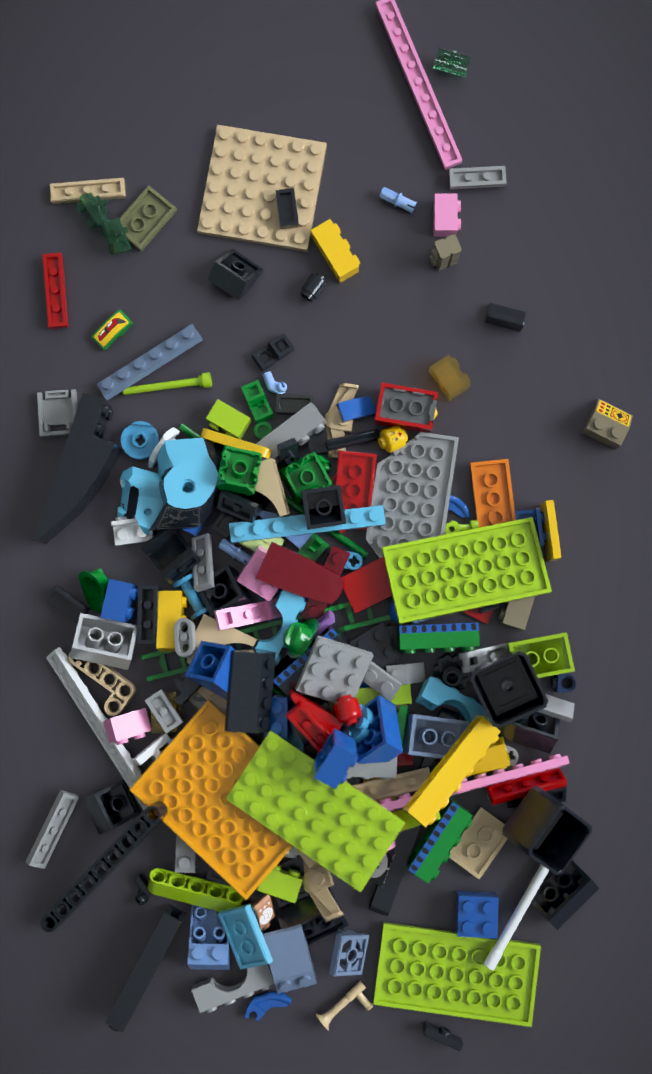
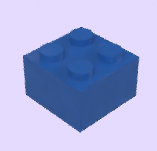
(120, 601)
(335, 759)
(476, 914)

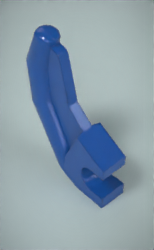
(458, 507)
(265, 1001)

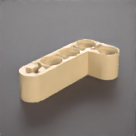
(115, 688)

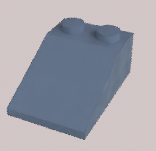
(431, 735)
(291, 957)

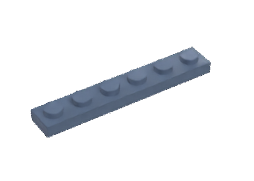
(149, 362)

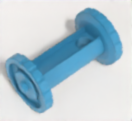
(193, 597)

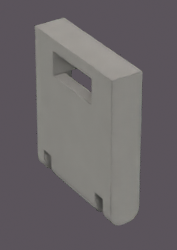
(56, 410)

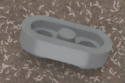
(183, 638)

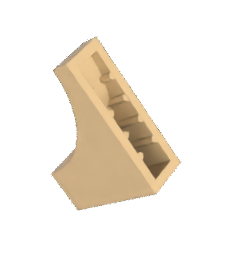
(270, 485)
(208, 631)

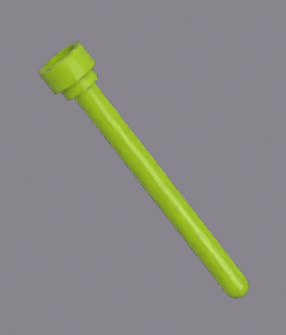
(202, 380)

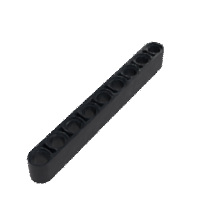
(97, 873)

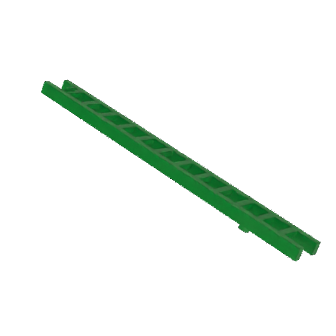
(163, 664)

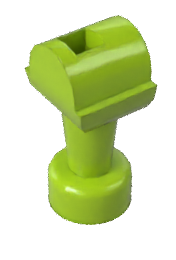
(453, 526)

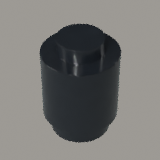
(313, 287)

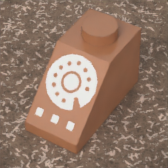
(263, 911)

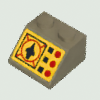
(608, 424)

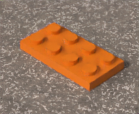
(492, 492)

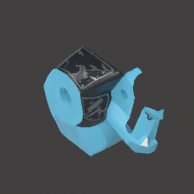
(181, 491)

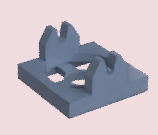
(358, 958)

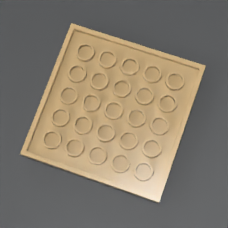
(243, 182)

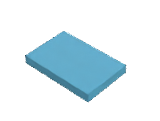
(245, 936)

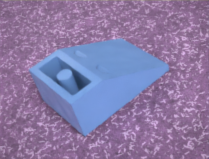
(207, 941)

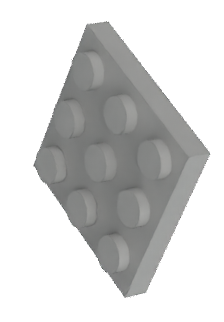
(333, 670)

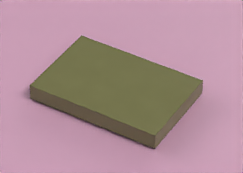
(146, 217)

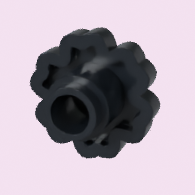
(447, 665)

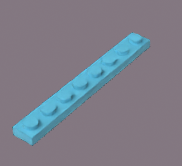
(296, 525)

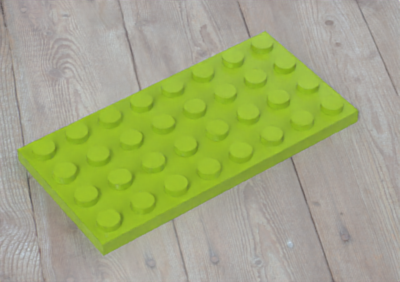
(466, 570)
(330, 825)
(447, 975)

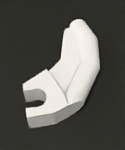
(169, 435)

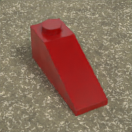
(325, 716)

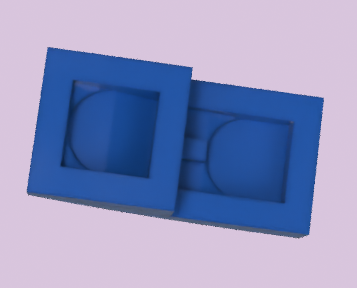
(356, 409)

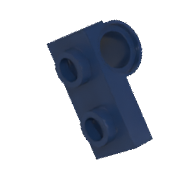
(556, 683)

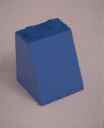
(211, 667)

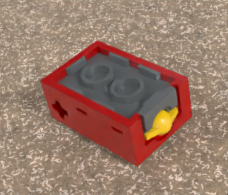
(406, 408)

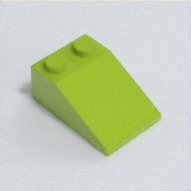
(547, 654)

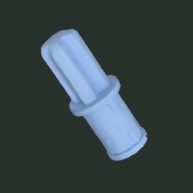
(397, 199)
(234, 551)

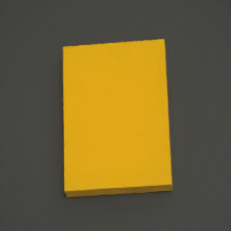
(552, 546)

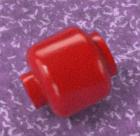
(347, 710)

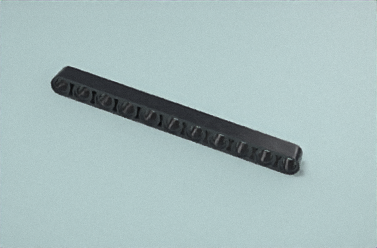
(384, 896)

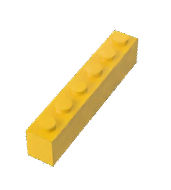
(452, 770)

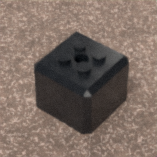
(508, 706)
(546, 830)

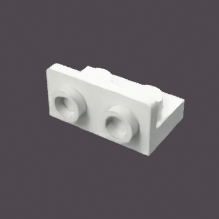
(129, 532)

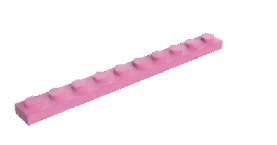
(419, 83)
(482, 780)

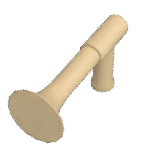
(355, 992)

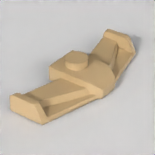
(334, 424)
(316, 882)

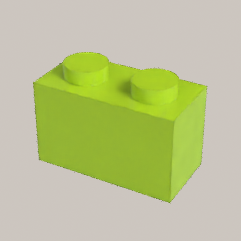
(228, 420)
(282, 883)

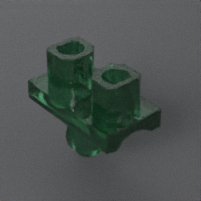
(451, 62)
(96, 208)
(116, 236)

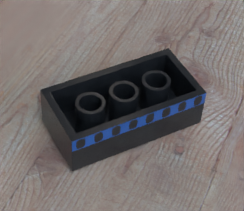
(289, 669)

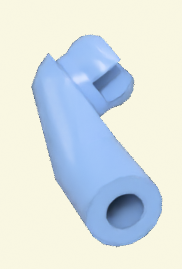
(273, 386)

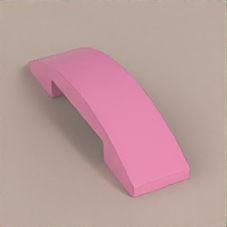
(246, 614)

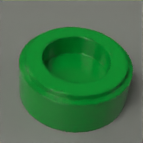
(262, 429)

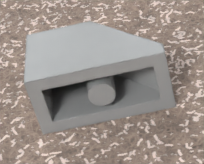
(407, 673)

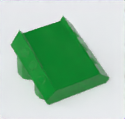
(239, 470)
(304, 475)

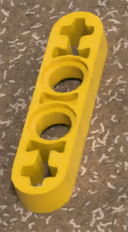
(234, 442)

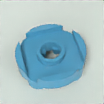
(132, 433)
(359, 730)

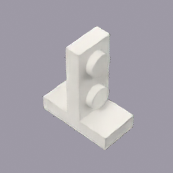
(152, 750)

